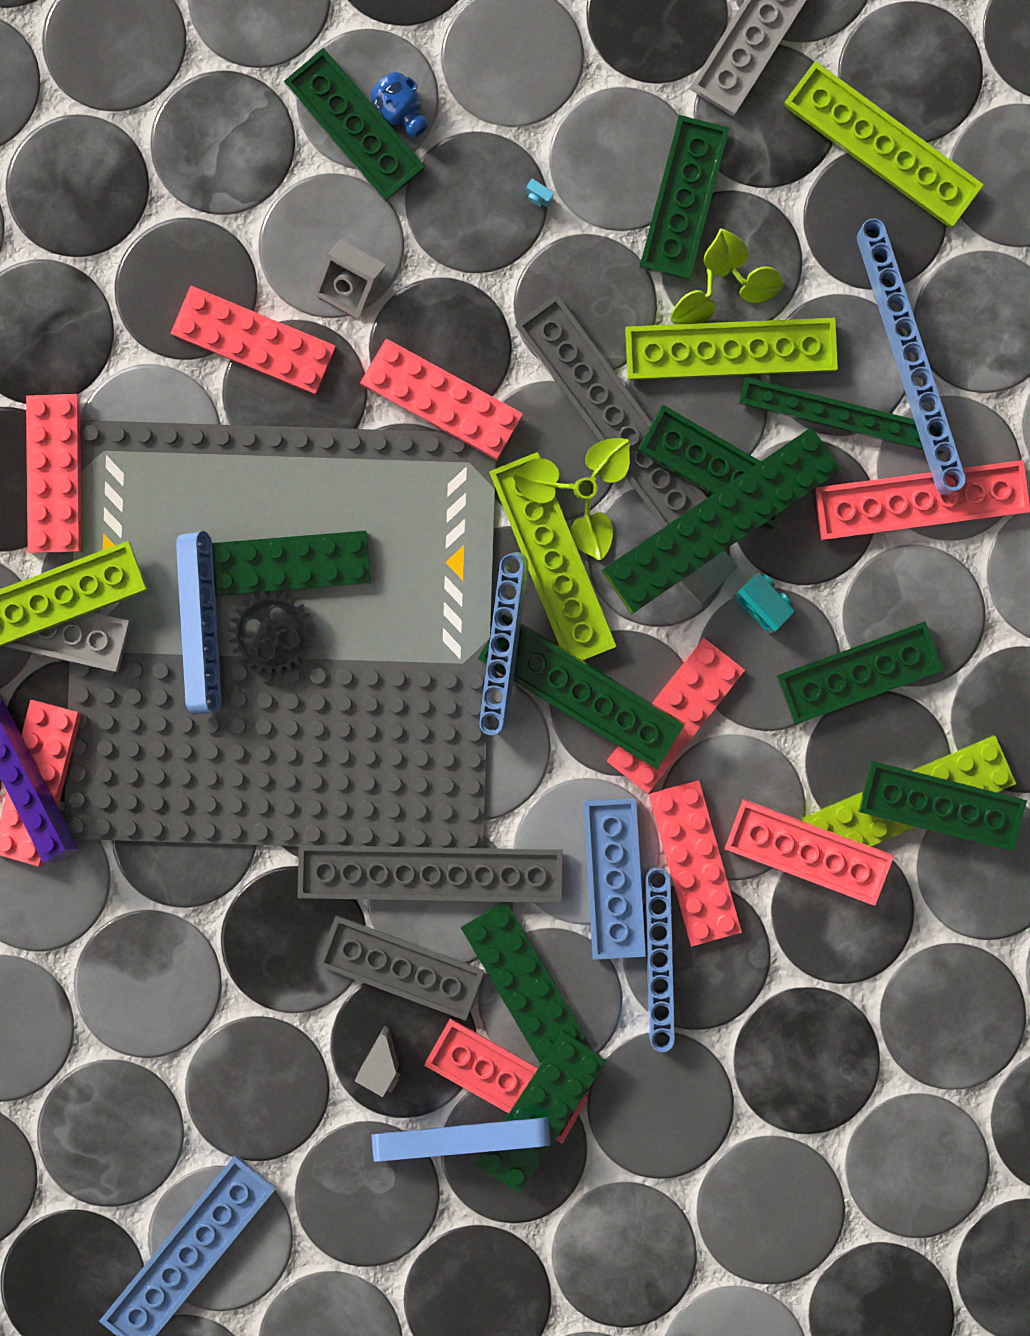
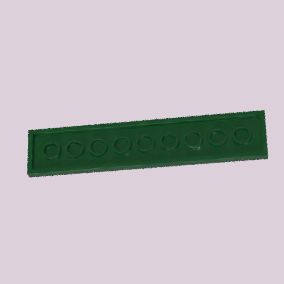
(720, 520)

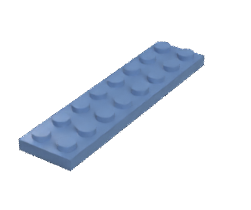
(189, 1251)

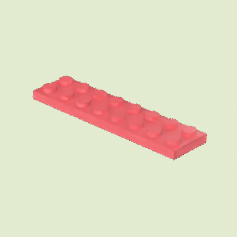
(916, 503)

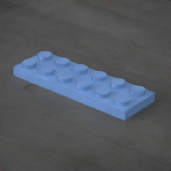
(614, 878)

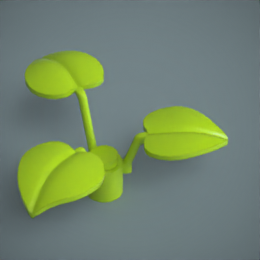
(720, 258)
(607, 459)

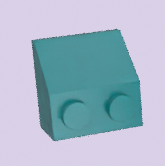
(764, 602)

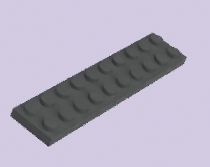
(604, 404)
(430, 873)

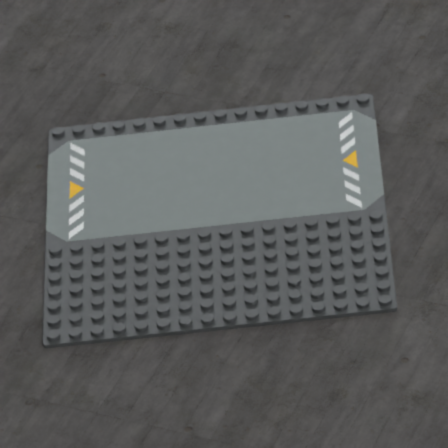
(383, 714)

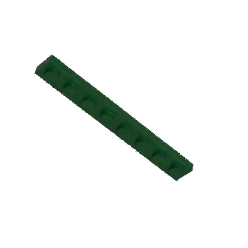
(832, 413)

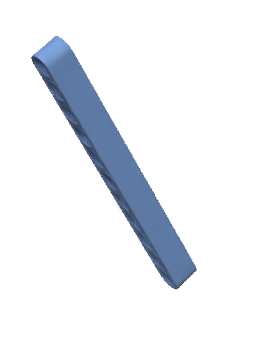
(906, 368)

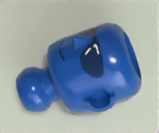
(400, 102)

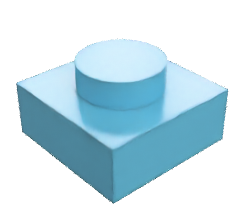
(539, 194)

